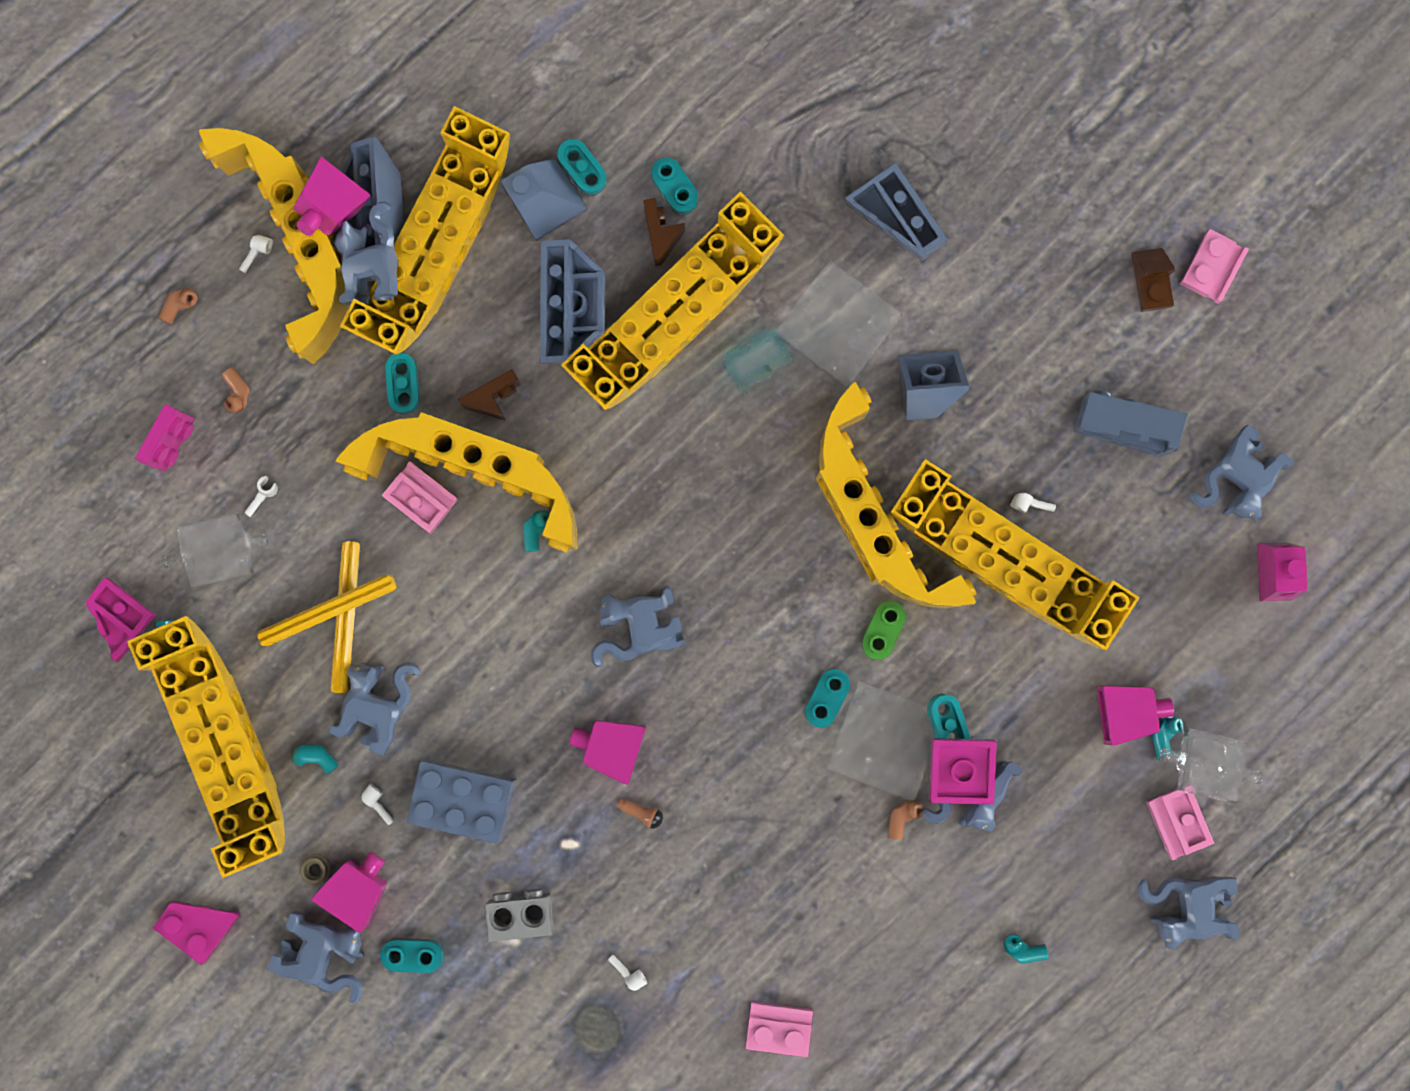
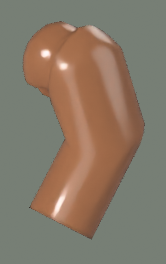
(176, 302)
(239, 391)
(901, 815)

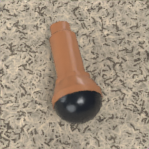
(650, 817)

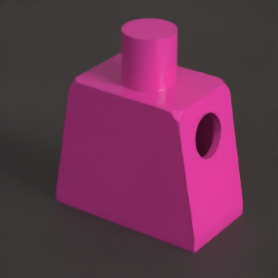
(328, 200)
(1281, 571)
(1130, 713)
(610, 747)
(354, 892)

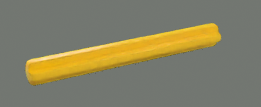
(326, 610)
(345, 621)

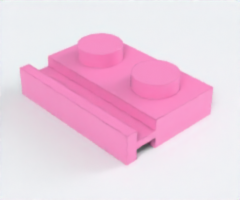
(1213, 266)
(420, 497)
(1179, 823)
(779, 1029)

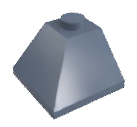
(543, 197)
(930, 383)

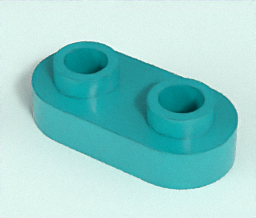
(583, 168)
(673, 185)
(401, 385)
(826, 697)
(950, 720)
(411, 955)

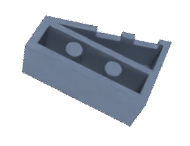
(898, 212)
(1130, 423)

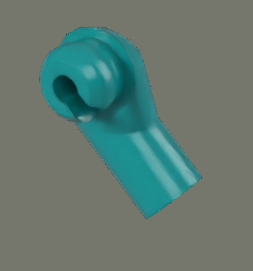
(533, 528)
(1168, 728)
(314, 754)
(1022, 952)

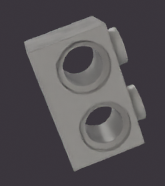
(521, 925)

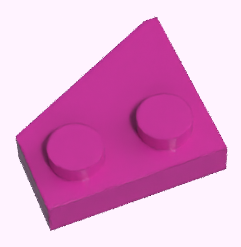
(118, 616)
(195, 928)

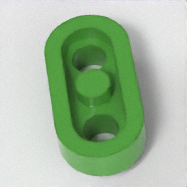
(884, 630)

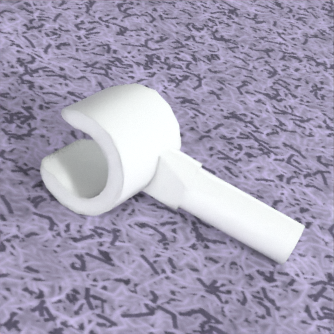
(258, 244)
(261, 495)
(1023, 500)
(370, 797)
(635, 980)

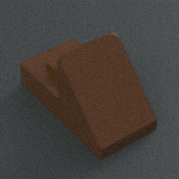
(662, 238)
(1152, 279)
(483, 398)

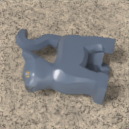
(368, 264)
(1246, 473)
(643, 624)
(371, 709)
(979, 815)
(1197, 908)
(314, 955)

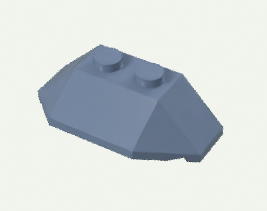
(377, 174)
(569, 300)

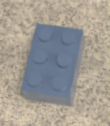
(461, 801)

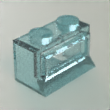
(756, 360)

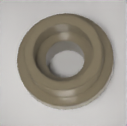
(307, 874)

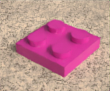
(165, 438)
(962, 771)

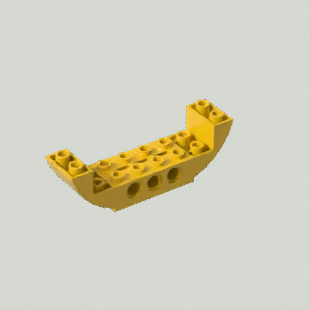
(436, 233)
(317, 257)
(677, 305)
(426, 439)
(1011, 559)
(894, 567)
(216, 742)

